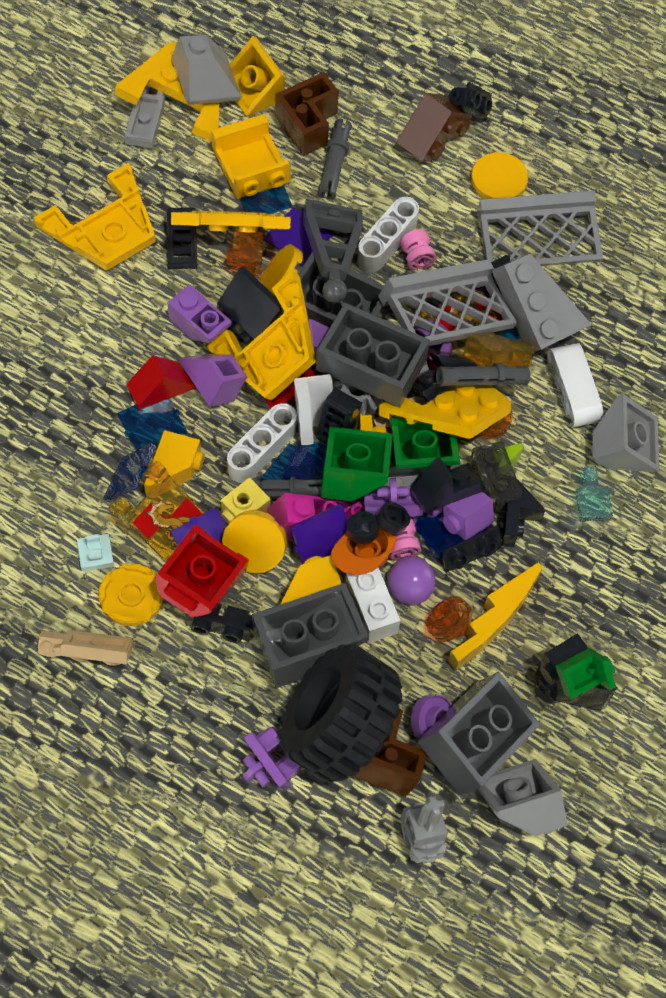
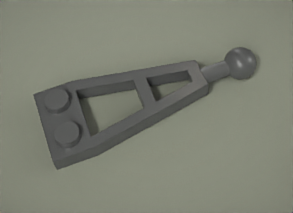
(345, 221)

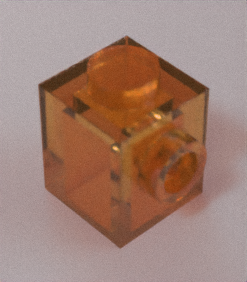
(247, 252)

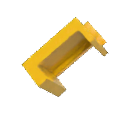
(249, 157)

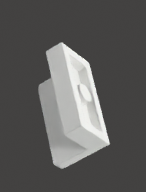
(310, 399)

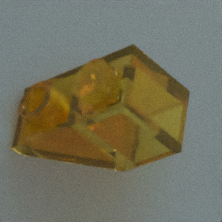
(492, 348)

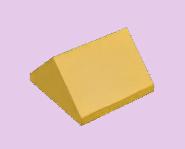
(256, 78)

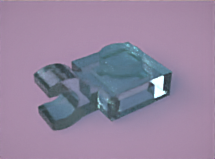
(592, 500)

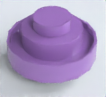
(428, 712)

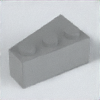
(537, 303)

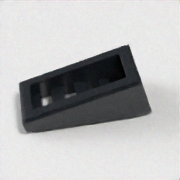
(181, 262)
(345, 404)

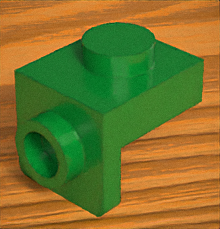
(585, 672)

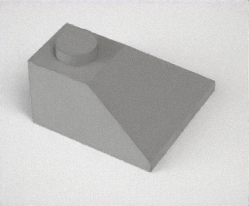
(204, 71)
(627, 437)
(526, 798)

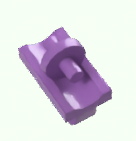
(402, 495)
(262, 745)

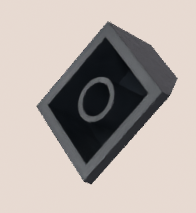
(248, 306)
(550, 683)

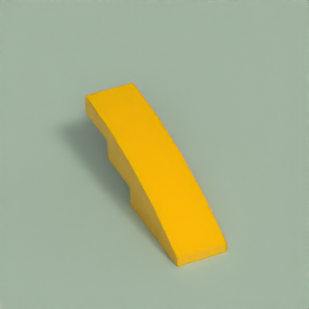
(500, 608)

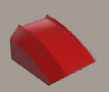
(199, 573)

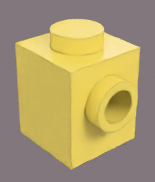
(244, 498)

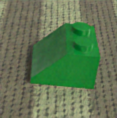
(419, 445)
(355, 463)

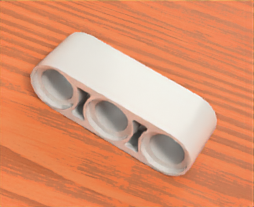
(391, 223)
(576, 384)
(264, 430)

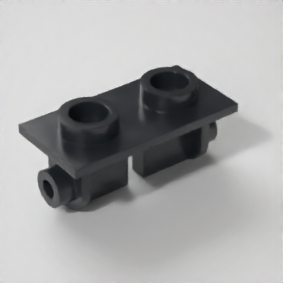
(473, 100)
(471, 549)
(233, 626)

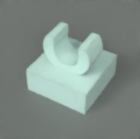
(95, 552)

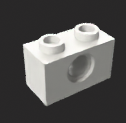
(373, 604)

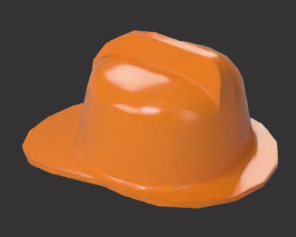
(362, 558)

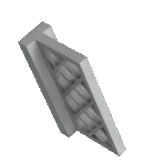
(541, 207)
(439, 285)

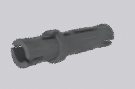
(337, 148)
(494, 375)

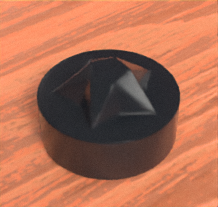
(393, 518)
(363, 527)

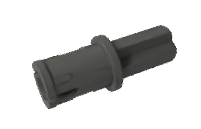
(277, 488)

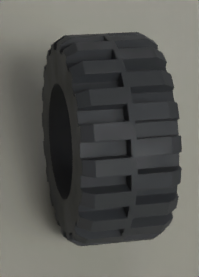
(340, 713)

